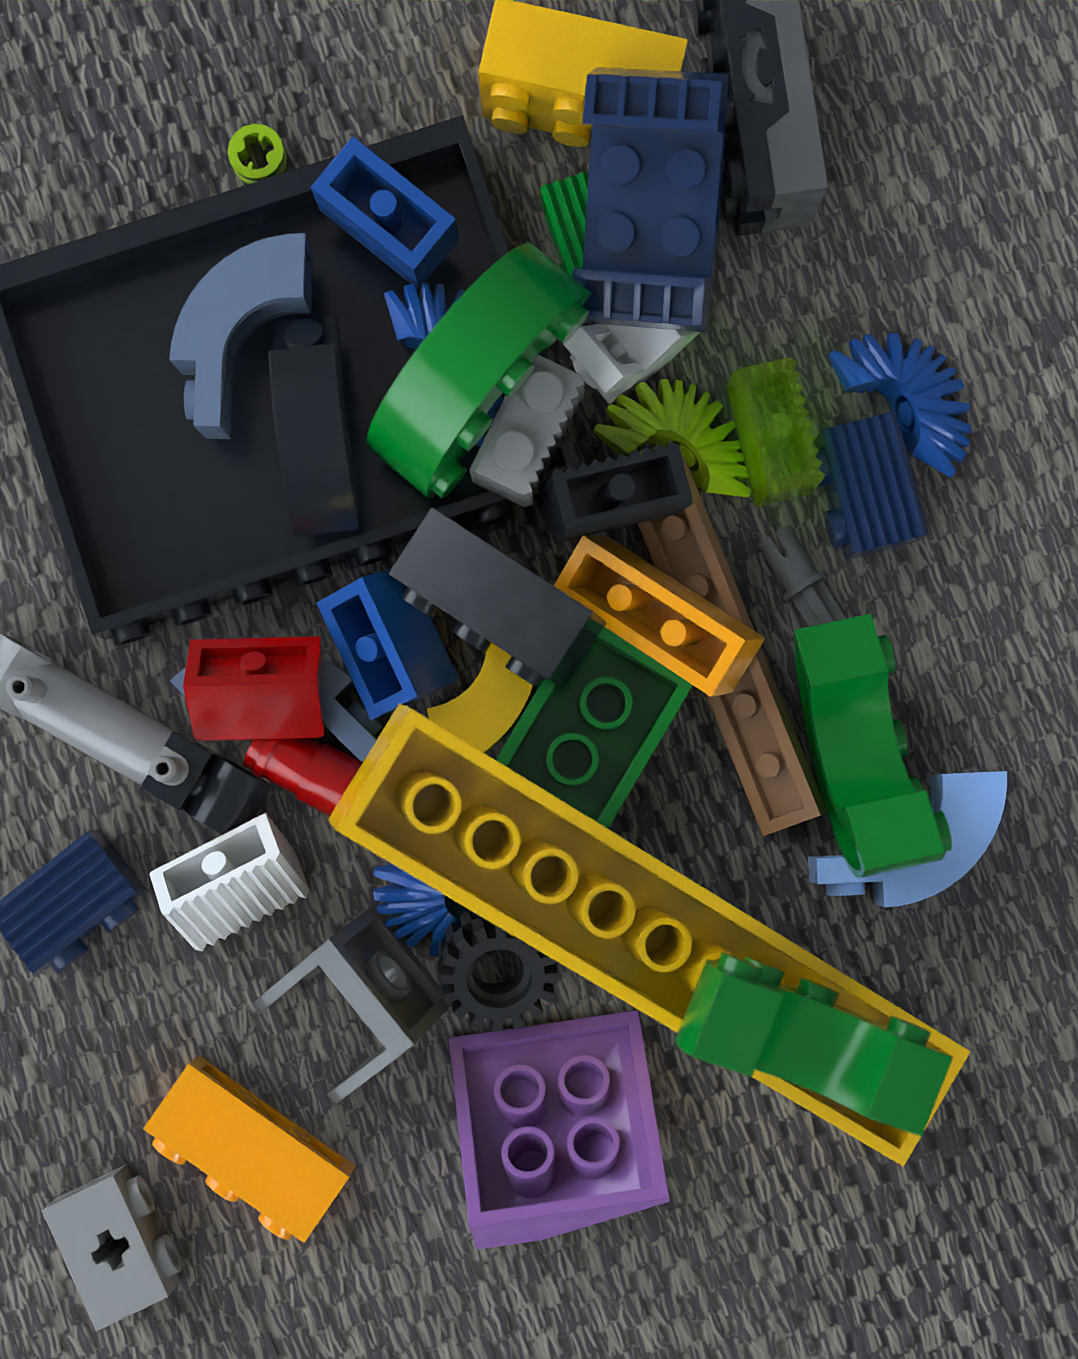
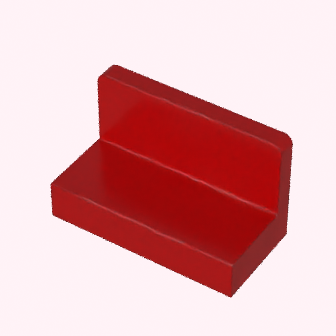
(255, 688)

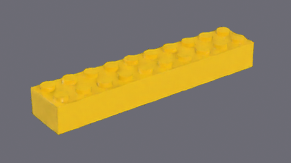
(582, 892)

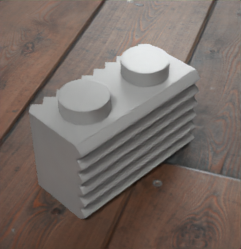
(528, 432)

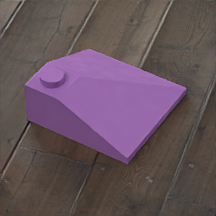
(555, 1127)

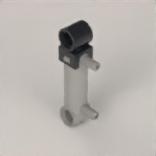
(127, 740)

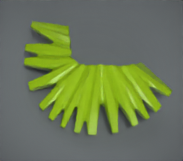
(678, 419)

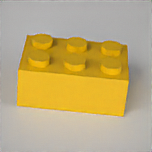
(540, 63)

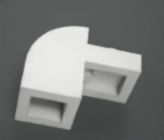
(623, 356)

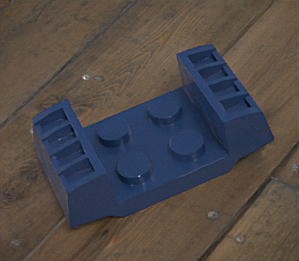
(652, 196)

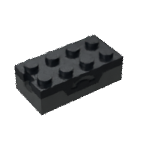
(771, 113)

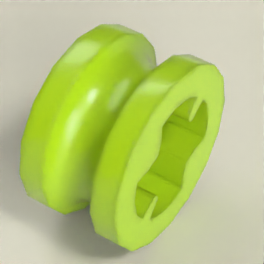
(238, 152)

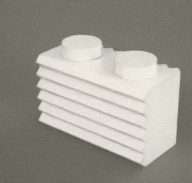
(229, 882)

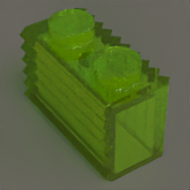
(774, 431)

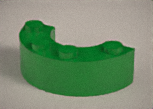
(467, 362)
(858, 750)
(754, 1022)

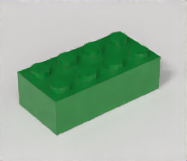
(598, 729)

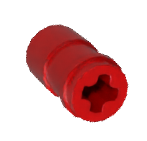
(304, 767)

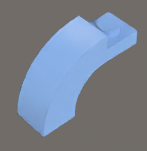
(973, 812)

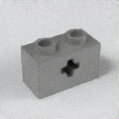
(113, 1281)

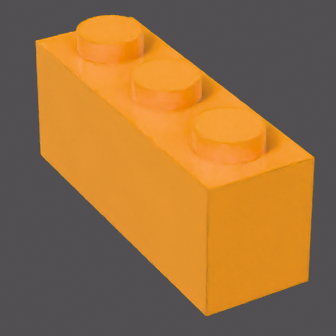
(659, 615)
(248, 1150)

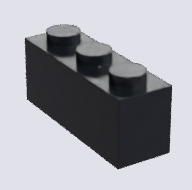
(495, 601)

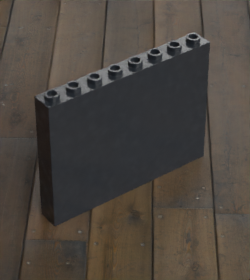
(139, 496)

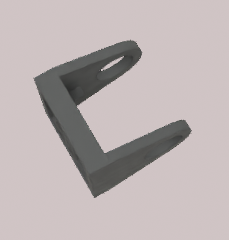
(382, 986)

